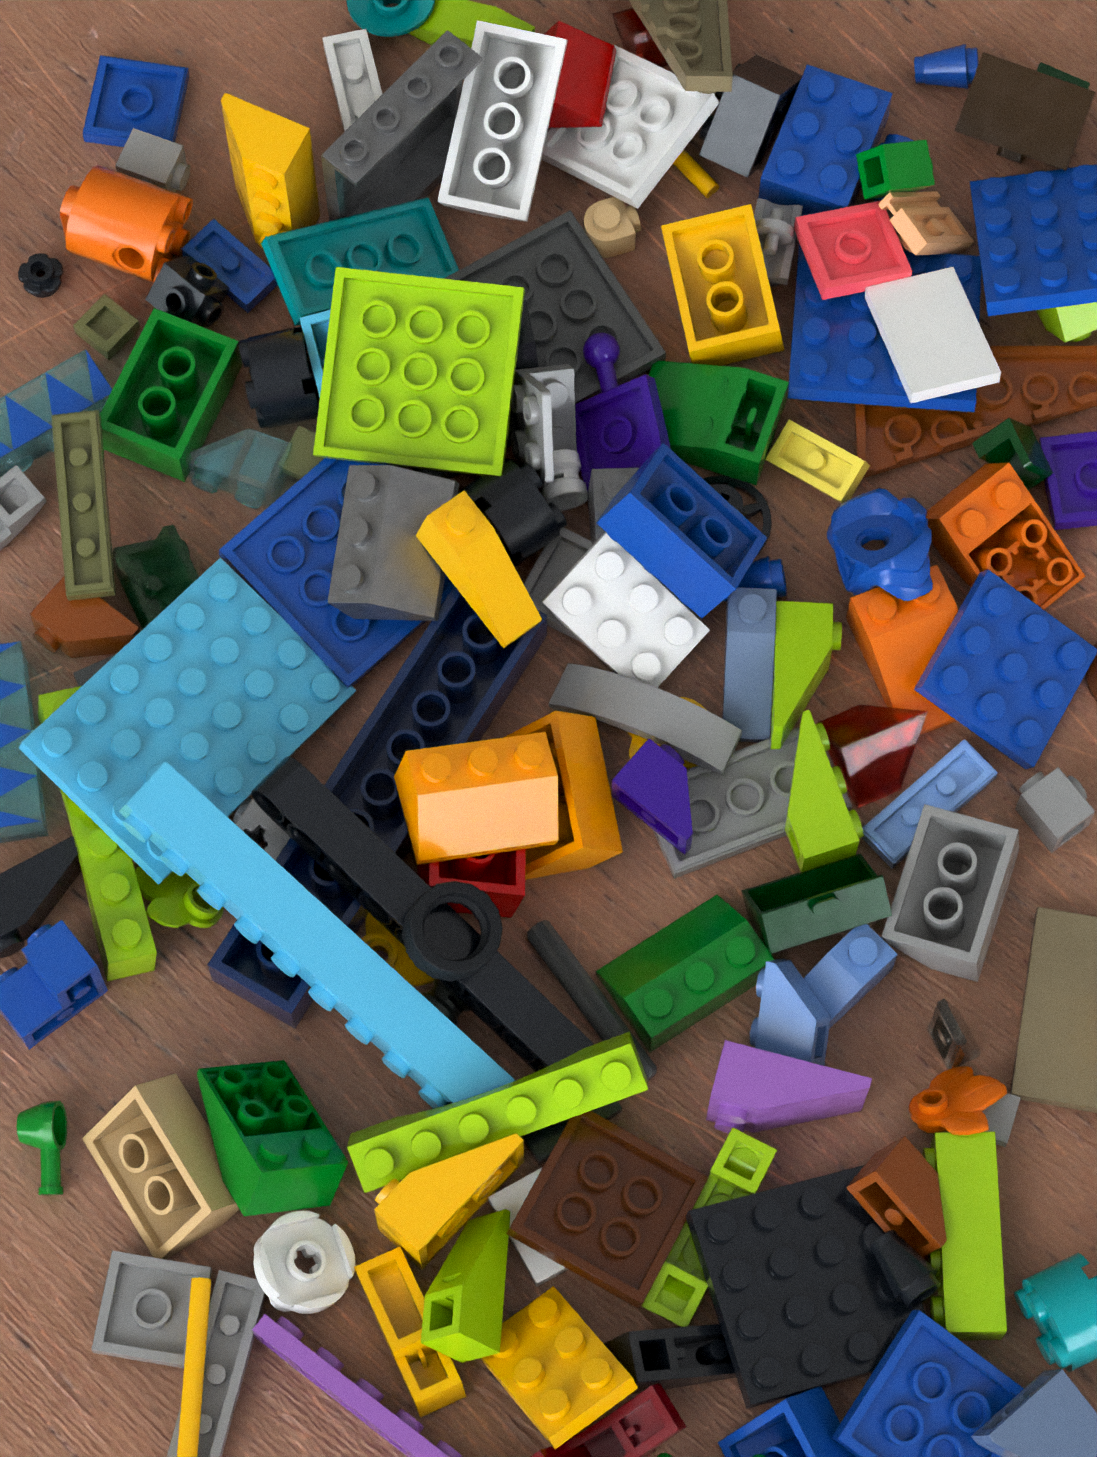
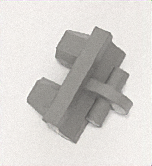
(776, 238)

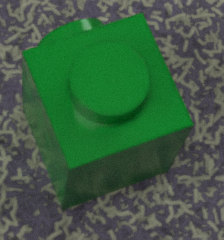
(895, 168)

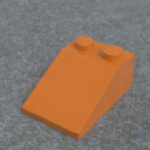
(900, 641)

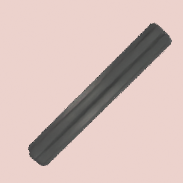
(582, 988)

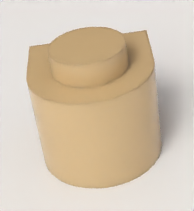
(612, 226)

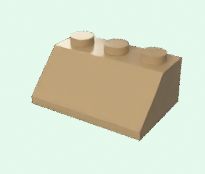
(162, 1165)

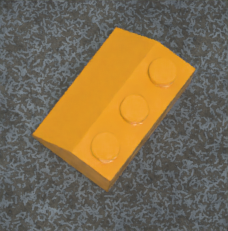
(479, 797)
(585, 803)

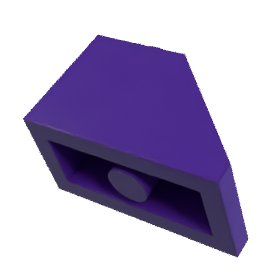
(657, 792)

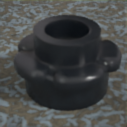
(45, 285)

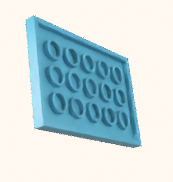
(204, 686)

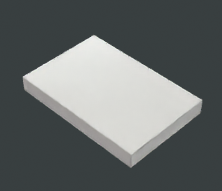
(932, 335)

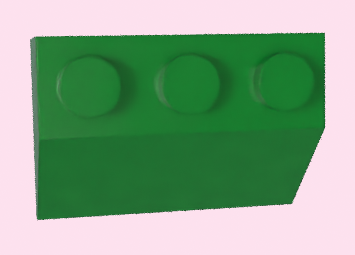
(685, 971)

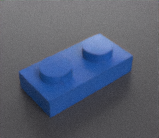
(234, 264)

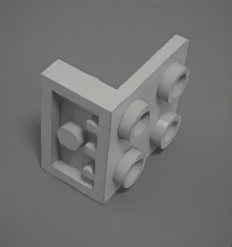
(544, 416)

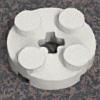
(286, 1284)

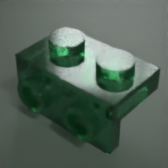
(154, 572)

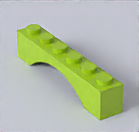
(110, 884)
(546, 1097)

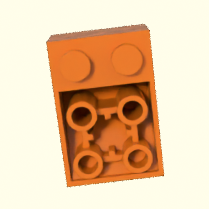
(1000, 527)

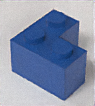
(51, 986)

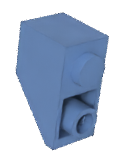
(789, 1015)

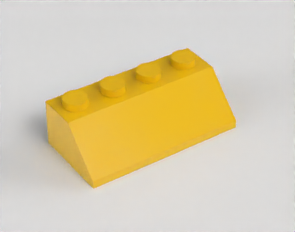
(271, 168)

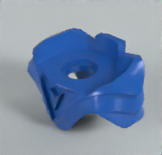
(904, 561)

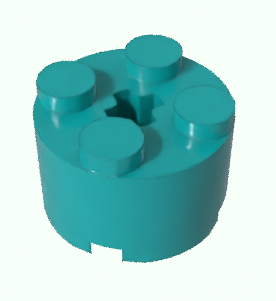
(1064, 1311)

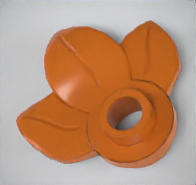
(956, 1102)

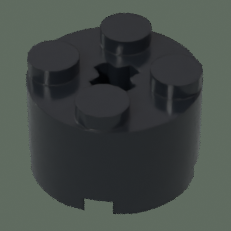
(281, 378)
(517, 510)

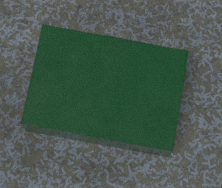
(816, 903)

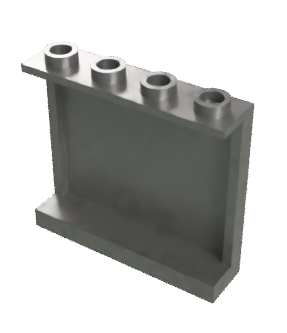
(403, 138)

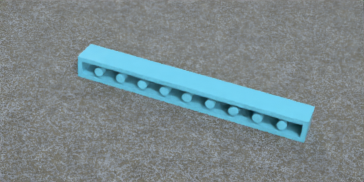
(309, 940)

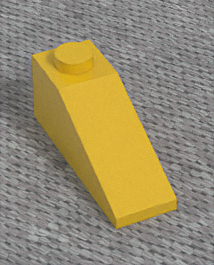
(479, 567)

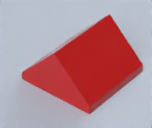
(582, 80)

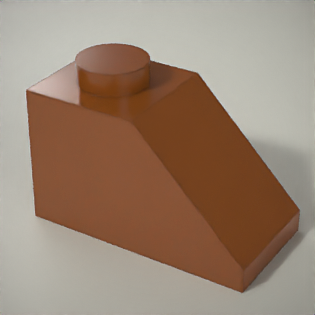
(81, 625)
(902, 1195)

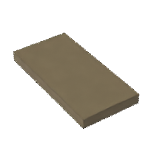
(1059, 1014)

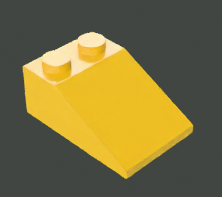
(722, 287)
(441, 1198)

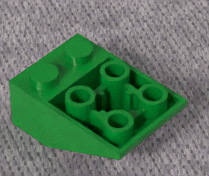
(720, 415)
(269, 1139)

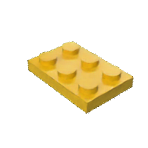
(557, 1368)

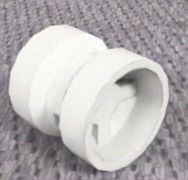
(567, 490)

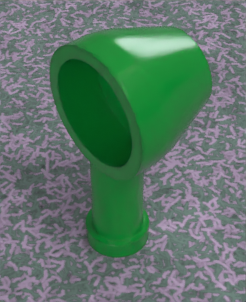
(45, 1128)

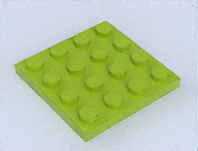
(419, 372)

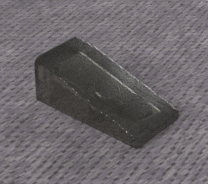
(952, 1035)

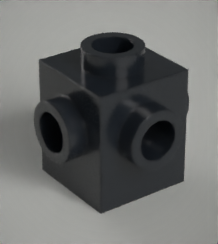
(189, 291)

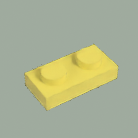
(817, 462)

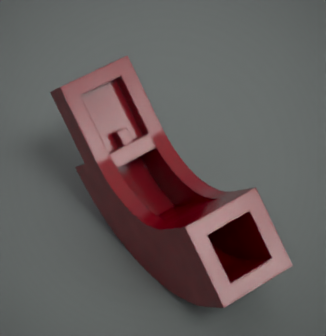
(628, 1431)

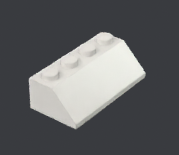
(502, 122)

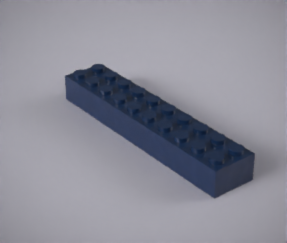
(438, 698)

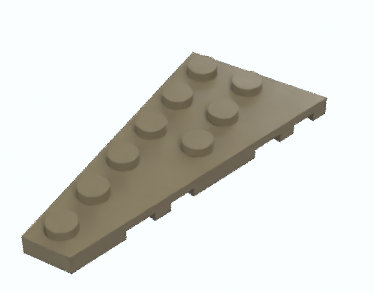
(692, 40)

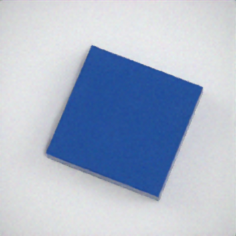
(134, 96)

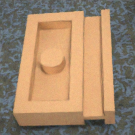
(924, 224)

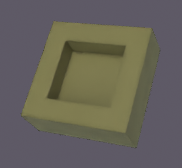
(106, 327)

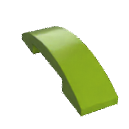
(681, 1280)

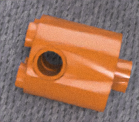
(124, 222)

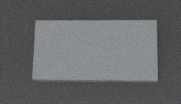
(739, 807)

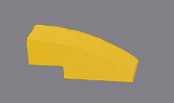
(399, 1312)

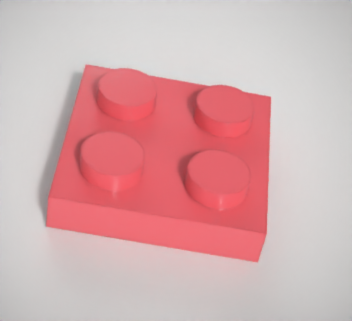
(851, 249)

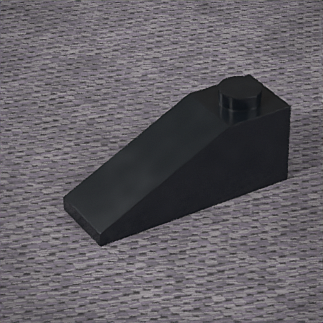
(32, 892)
(673, 1356)

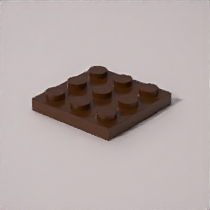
(608, 1206)

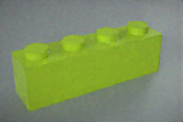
(971, 1260)

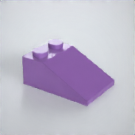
(771, 1091)

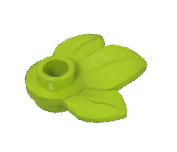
(176, 901)

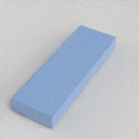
(945, 786)

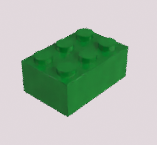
(169, 393)

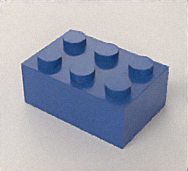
(819, 141)

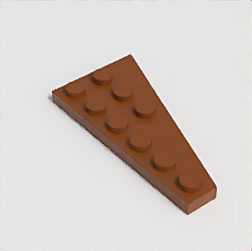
(1032, 389)

